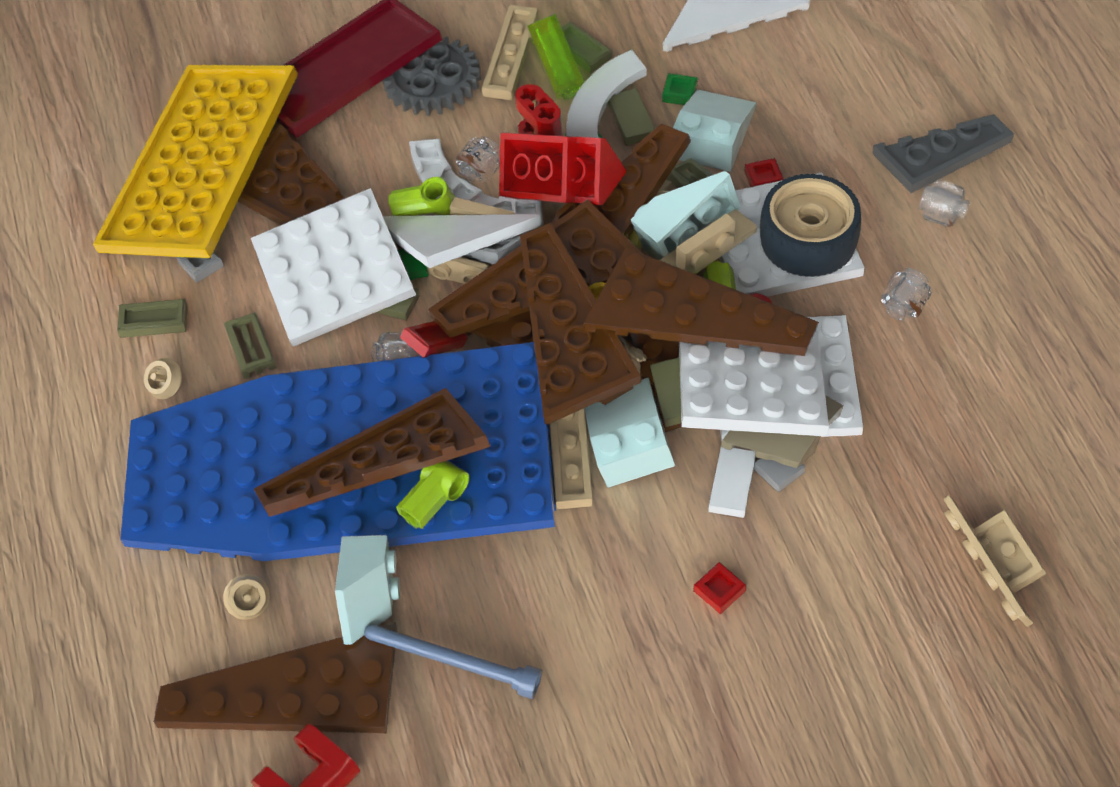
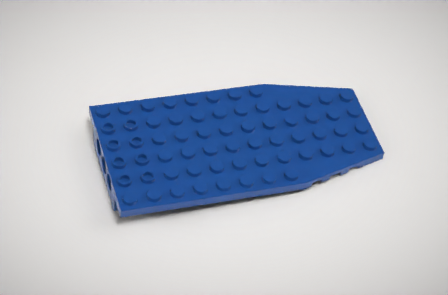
(201, 459)

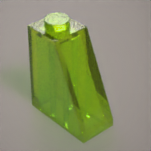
(555, 57)

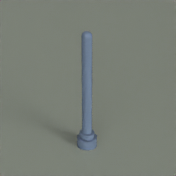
(523, 680)

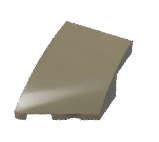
(783, 448)

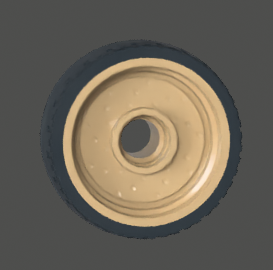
(810, 225)

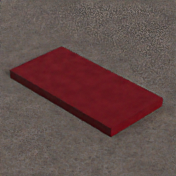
(353, 62)

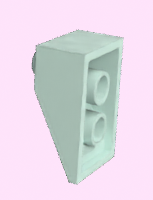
(715, 128)
(683, 213)
(629, 436)

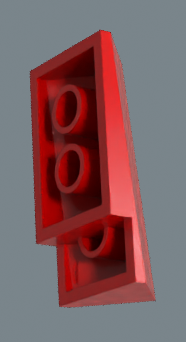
(558, 168)

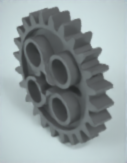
(435, 78)

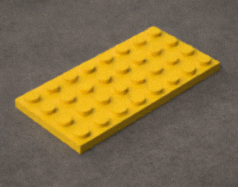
(196, 161)

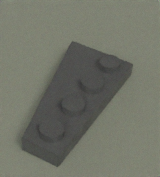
(941, 152)

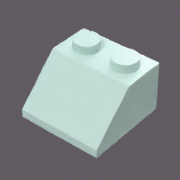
(365, 584)

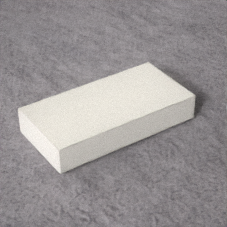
(732, 482)

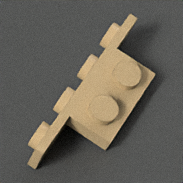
(711, 242)
(1004, 553)

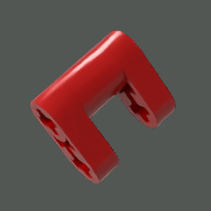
(541, 120)
(332, 769)

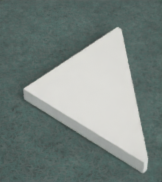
(709, 17)
(447, 237)

